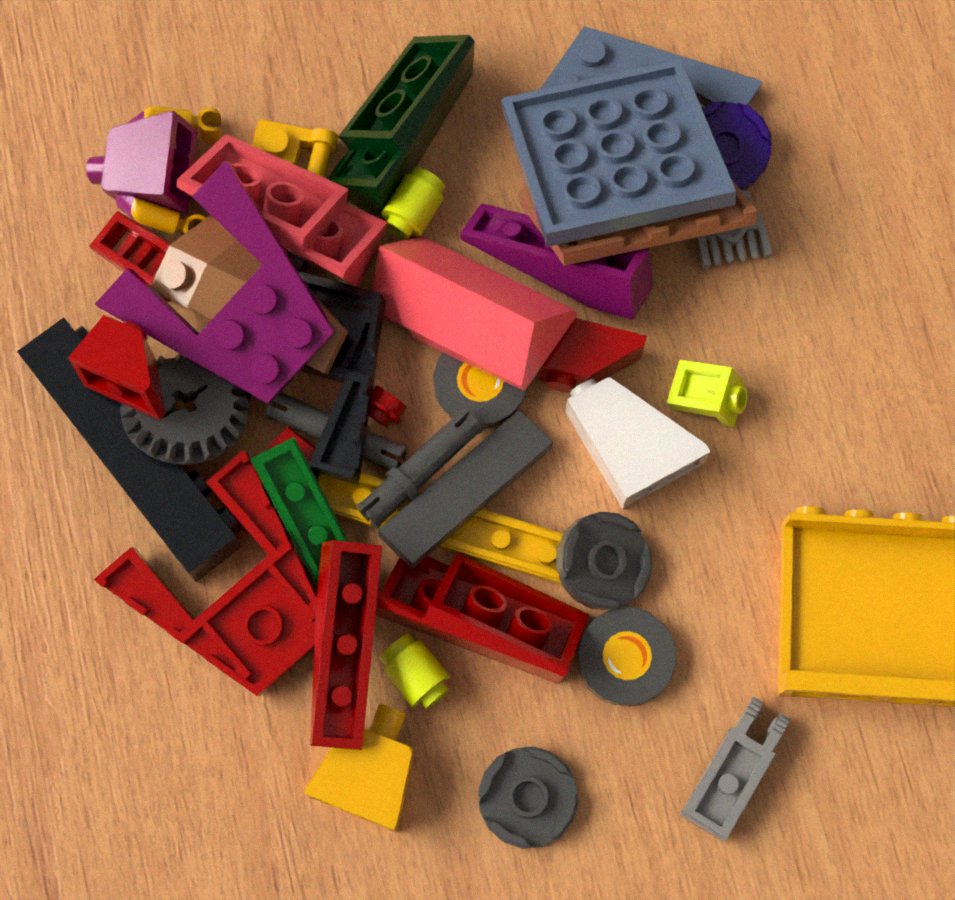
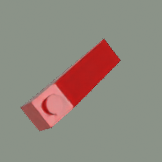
(343, 642)

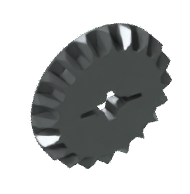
(187, 436)

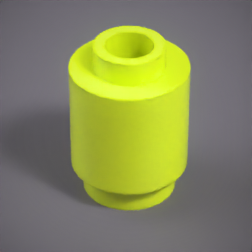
(413, 203)
(415, 671)

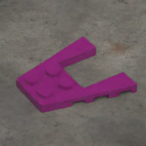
(263, 330)

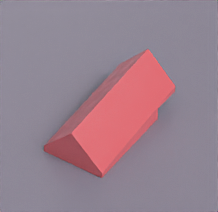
(299, 207)
(469, 309)

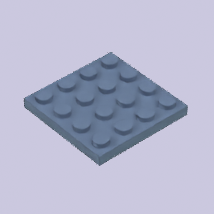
(616, 152)

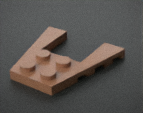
(650, 235)

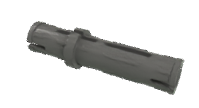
(313, 420)
(404, 482)

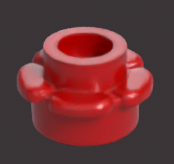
(385, 407)

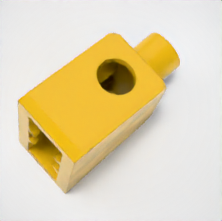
(368, 780)

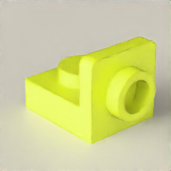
(708, 391)

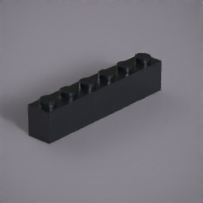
(160, 490)

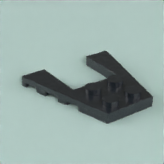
(344, 435)

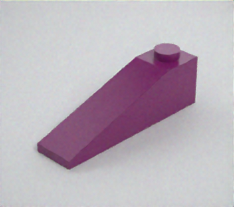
(608, 284)

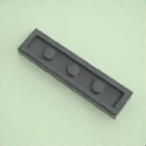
(465, 489)

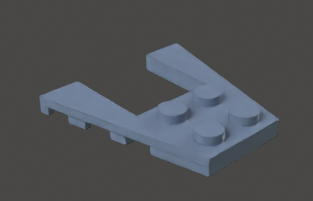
(603, 54)

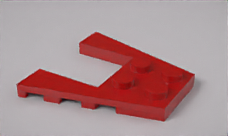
(262, 620)

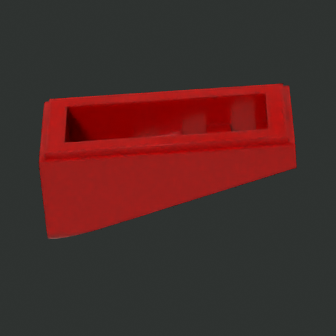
(152, 244)

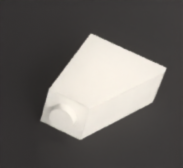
(631, 440)

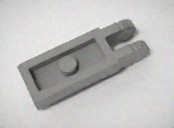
(733, 774)

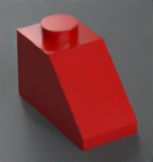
(589, 353)
(120, 366)

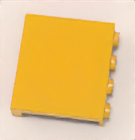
(867, 607)

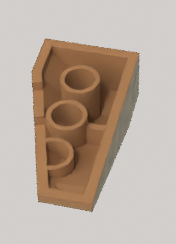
(210, 268)

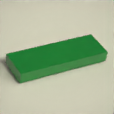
(298, 501)

